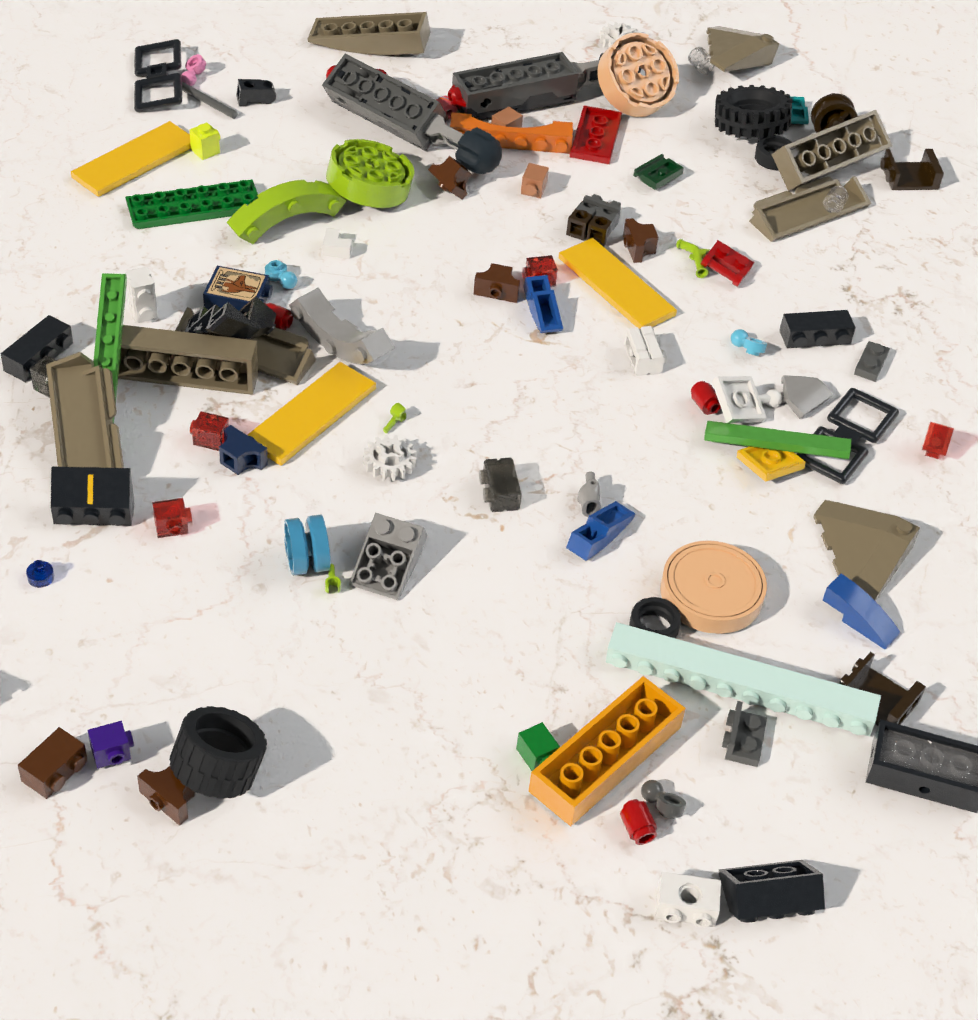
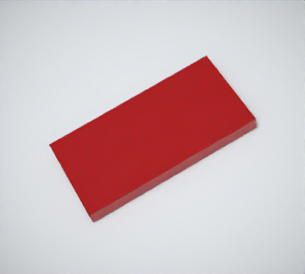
(596, 135)

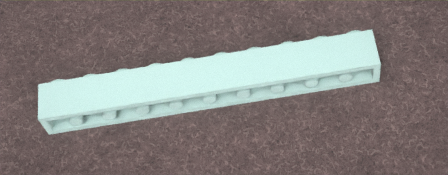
(743, 679)

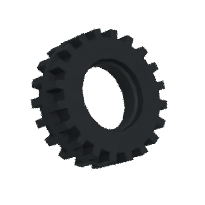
(753, 111)

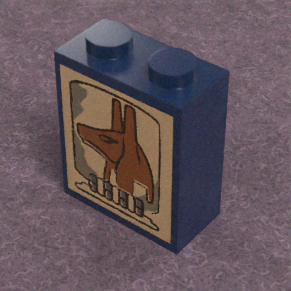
(236, 287)

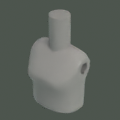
(589, 495)

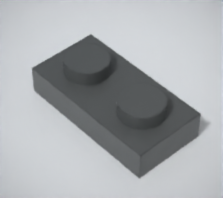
(871, 361)

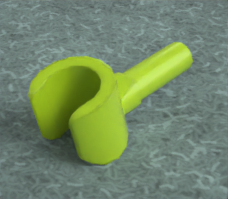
(398, 413)
(332, 580)

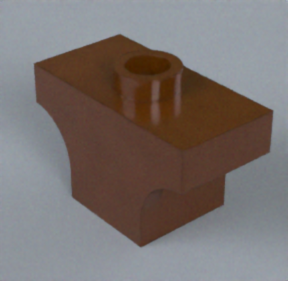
(452, 176)
(639, 239)
(497, 283)
(166, 793)

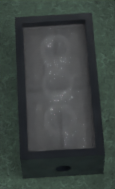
(924, 765)

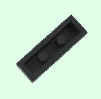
(817, 329)
(46, 338)

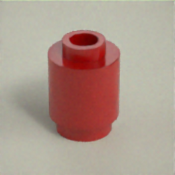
(283, 316)
(705, 397)
(638, 821)

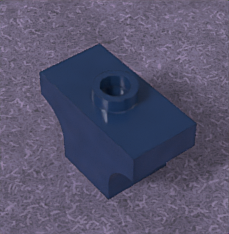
(241, 451)

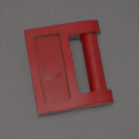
(727, 262)

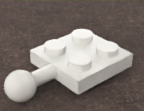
(741, 400)

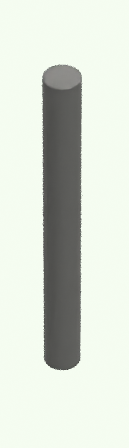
(208, 100)

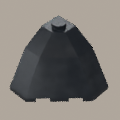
(247, 323)

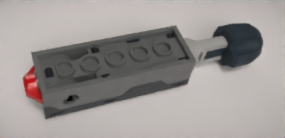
(520, 84)
(407, 113)

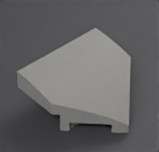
(804, 393)

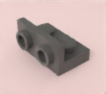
(745, 736)

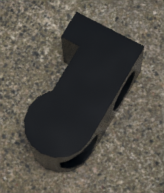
(255, 91)

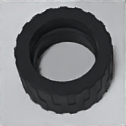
(217, 752)

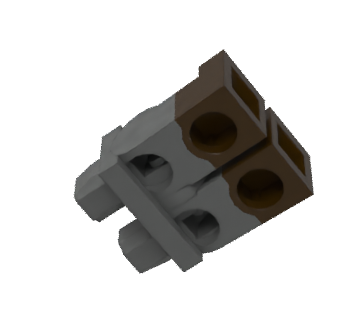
(595, 217)

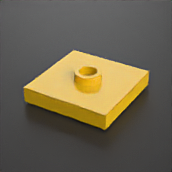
(770, 463)

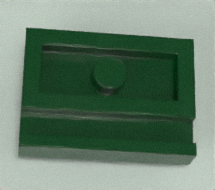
(658, 171)

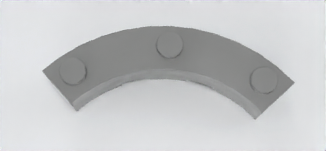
(338, 336)

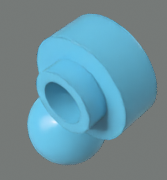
(278, 272)
(754, 346)

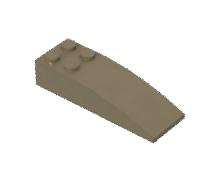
(373, 34)
(831, 150)

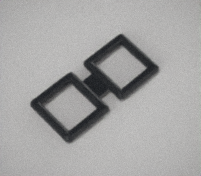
(157, 75)
(851, 431)

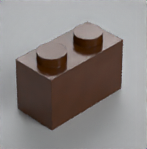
(53, 763)

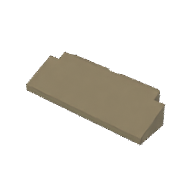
(791, 213)
(279, 353)
(83, 413)

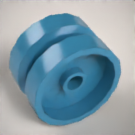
(308, 545)

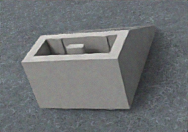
(388, 556)

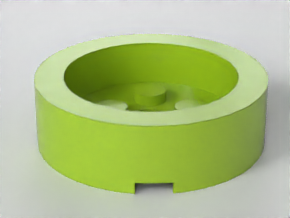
(369, 173)

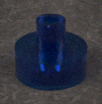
(40, 574)

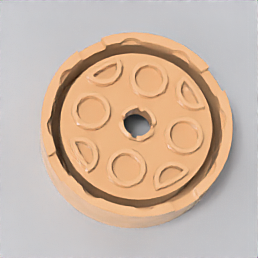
(630, 90)

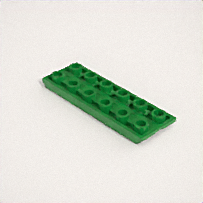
(190, 204)

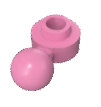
(194, 65)

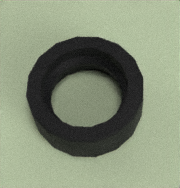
(767, 144)
(659, 607)

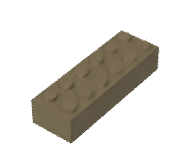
(188, 359)

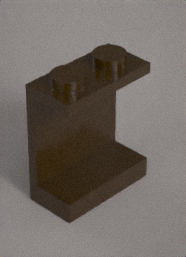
(913, 175)
(894, 702)

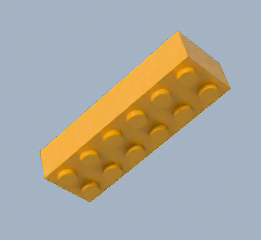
(606, 750)

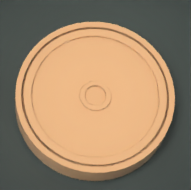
(714, 586)

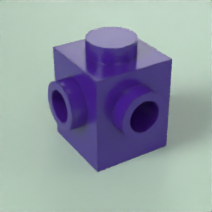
(110, 744)

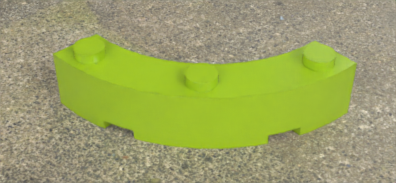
(281, 203)

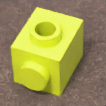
(204, 141)

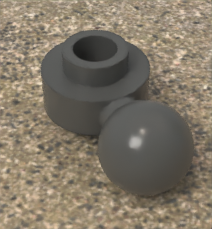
(667, 803)

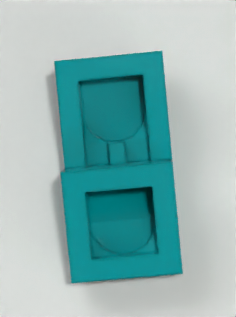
(799, 111)

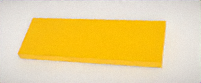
(132, 159)
(617, 284)
(312, 412)

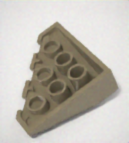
(740, 49)
(865, 543)

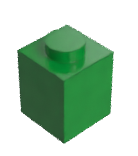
(536, 745)

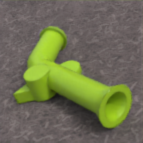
(697, 255)

